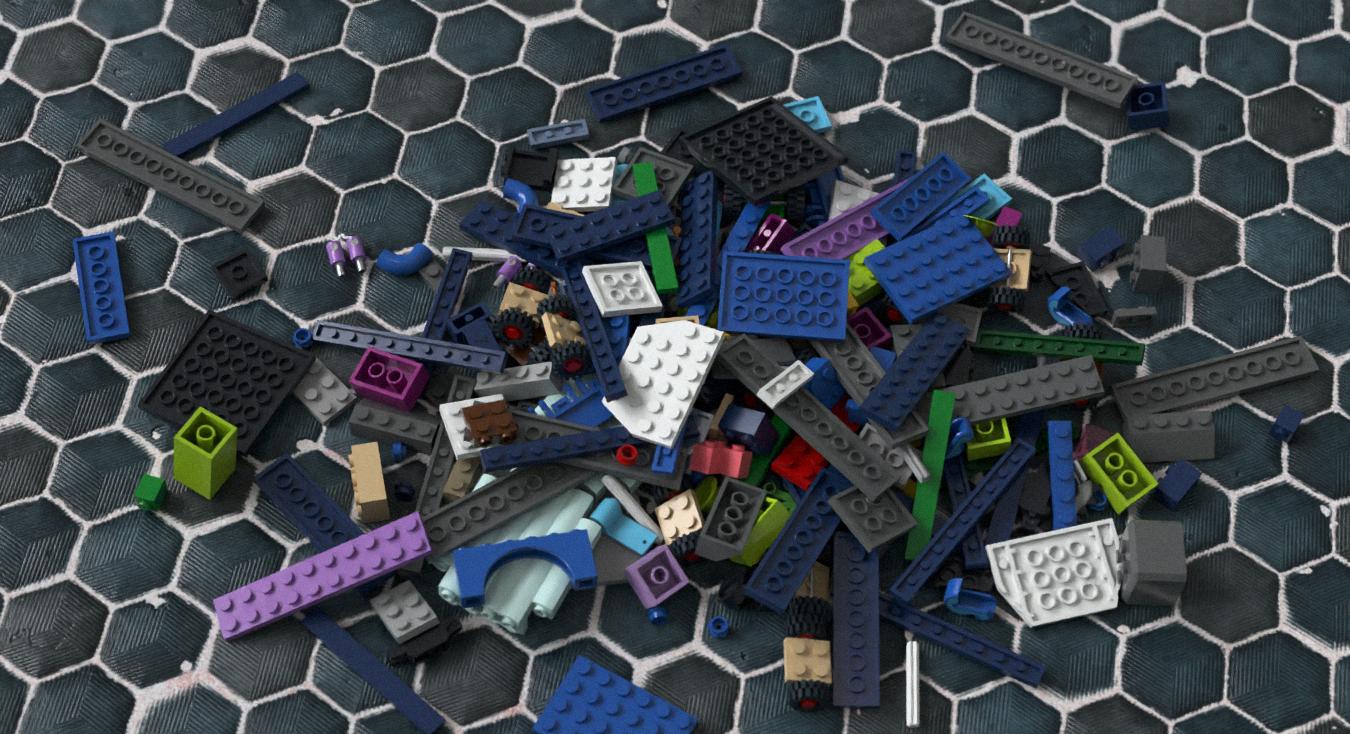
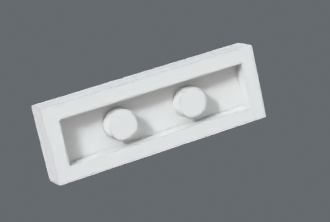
(785, 384)

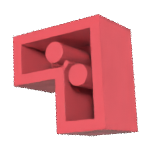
(717, 457)

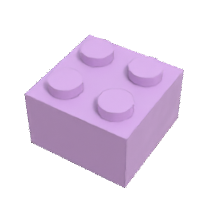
(655, 576)

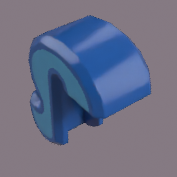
(1064, 311)
(959, 433)
(968, 602)

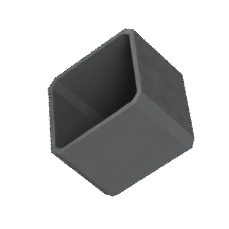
(1151, 563)

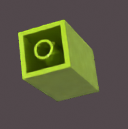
(205, 452)

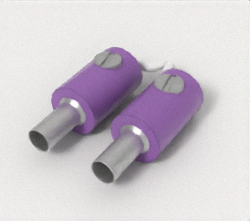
(337, 256)
(508, 271)

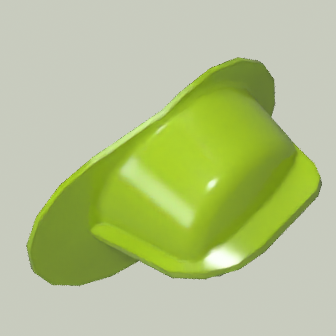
(984, 226)
(707, 493)

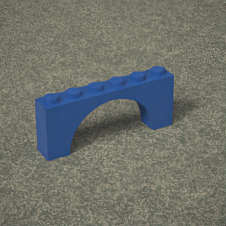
(566, 550)

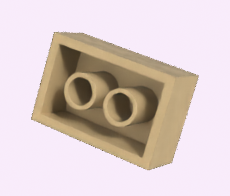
(368, 482)

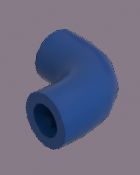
(520, 193)
(407, 263)

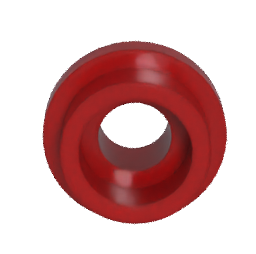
(627, 450)

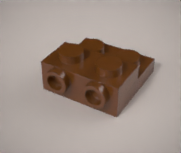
(489, 424)

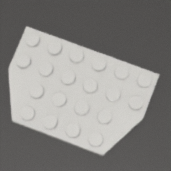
(663, 378)
(1058, 572)

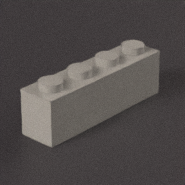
(520, 382)

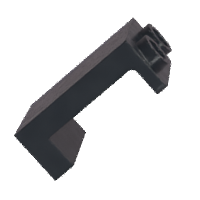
(531, 167)

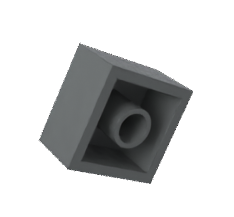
(1148, 264)

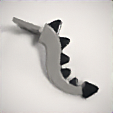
(1084, 491)

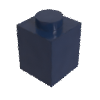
(1286, 424)

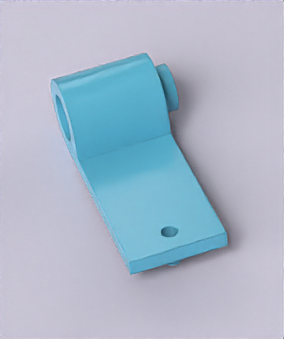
(622, 528)

